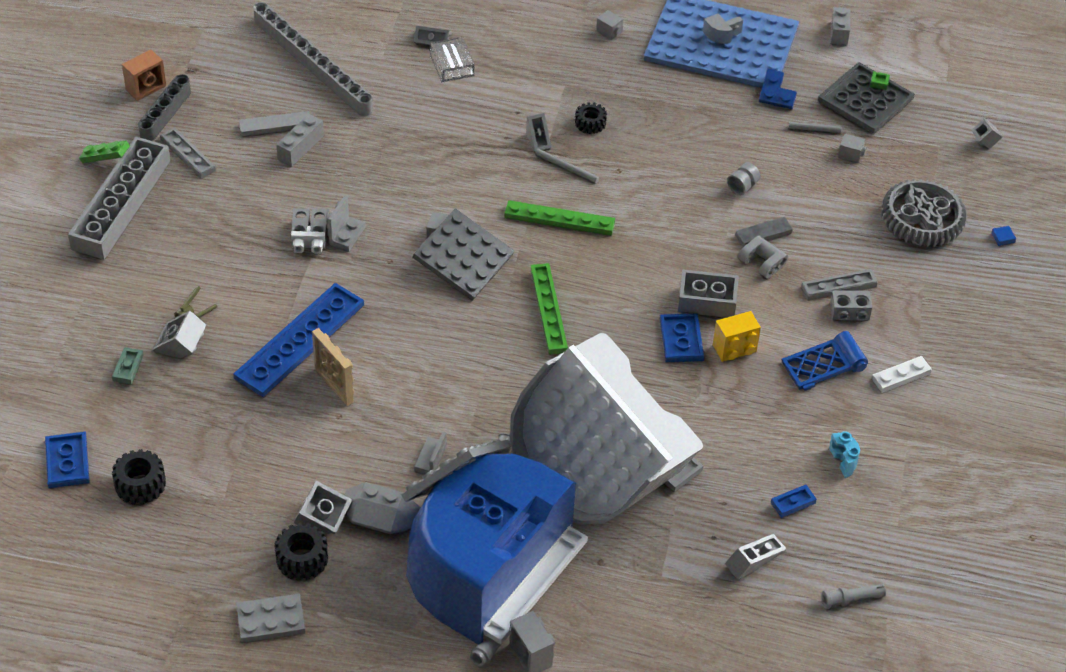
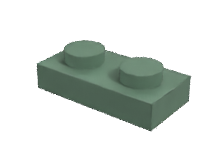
(127, 365)

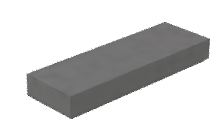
(767, 230)

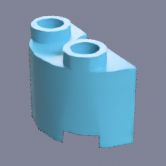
(846, 449)

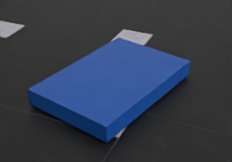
(681, 337)
(67, 459)

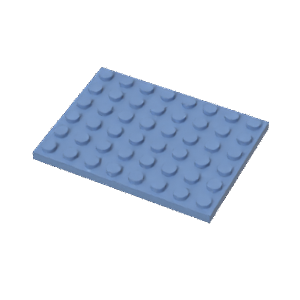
(745, 60)

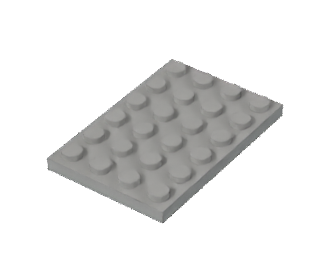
(463, 458)

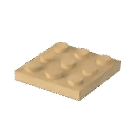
(333, 366)

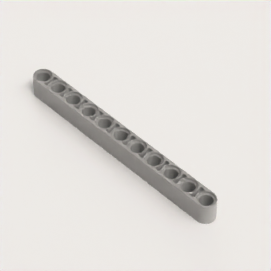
(313, 59)

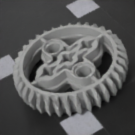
(923, 211)

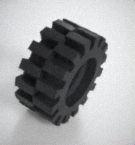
(590, 125)

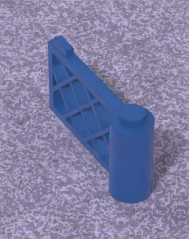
(847, 353)

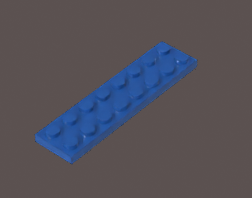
(295, 341)

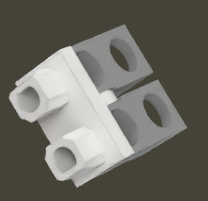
(309, 232)

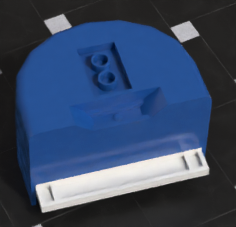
(491, 543)

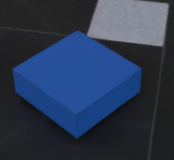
(1003, 235)

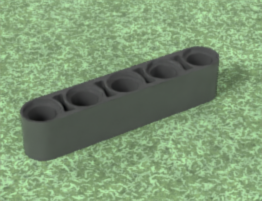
(164, 107)

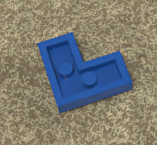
(773, 93)

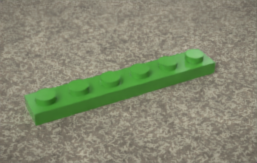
(559, 218)
(549, 309)

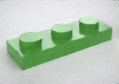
(104, 151)

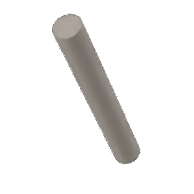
(815, 127)

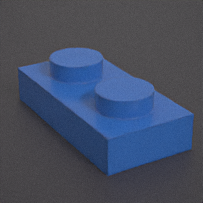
(793, 501)

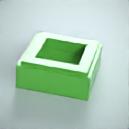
(879, 80)

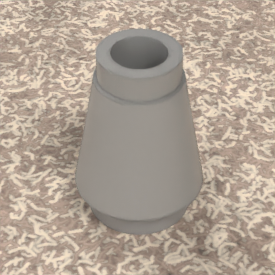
(484, 652)

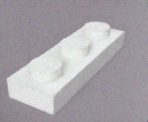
(901, 374)

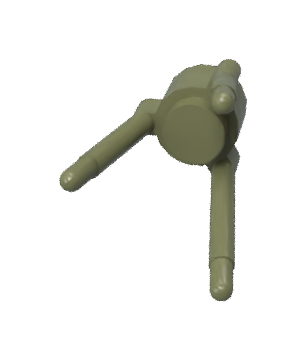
(186, 307)

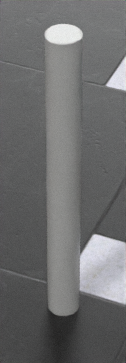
(572, 168)

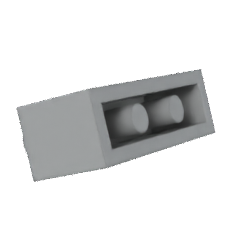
(300, 140)

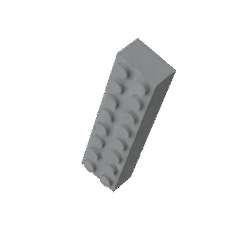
(119, 198)

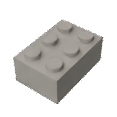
(708, 293)

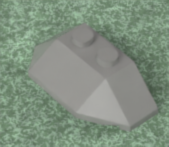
(380, 508)

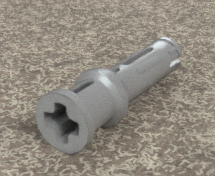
(844, 596)

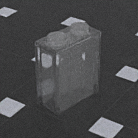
(452, 59)

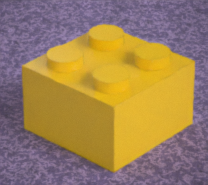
(736, 336)

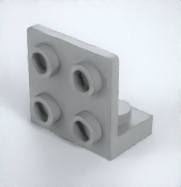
(342, 229)

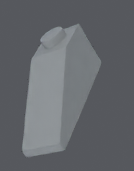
(754, 555)

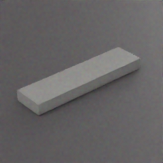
(270, 123)
(188, 153)
(846, 282)

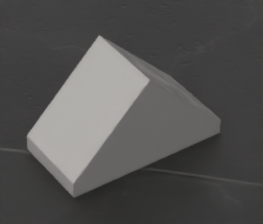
(538, 132)

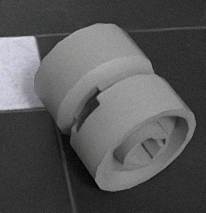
(743, 178)

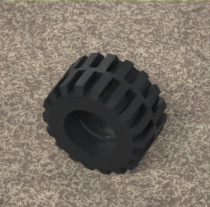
(139, 464)
(301, 538)

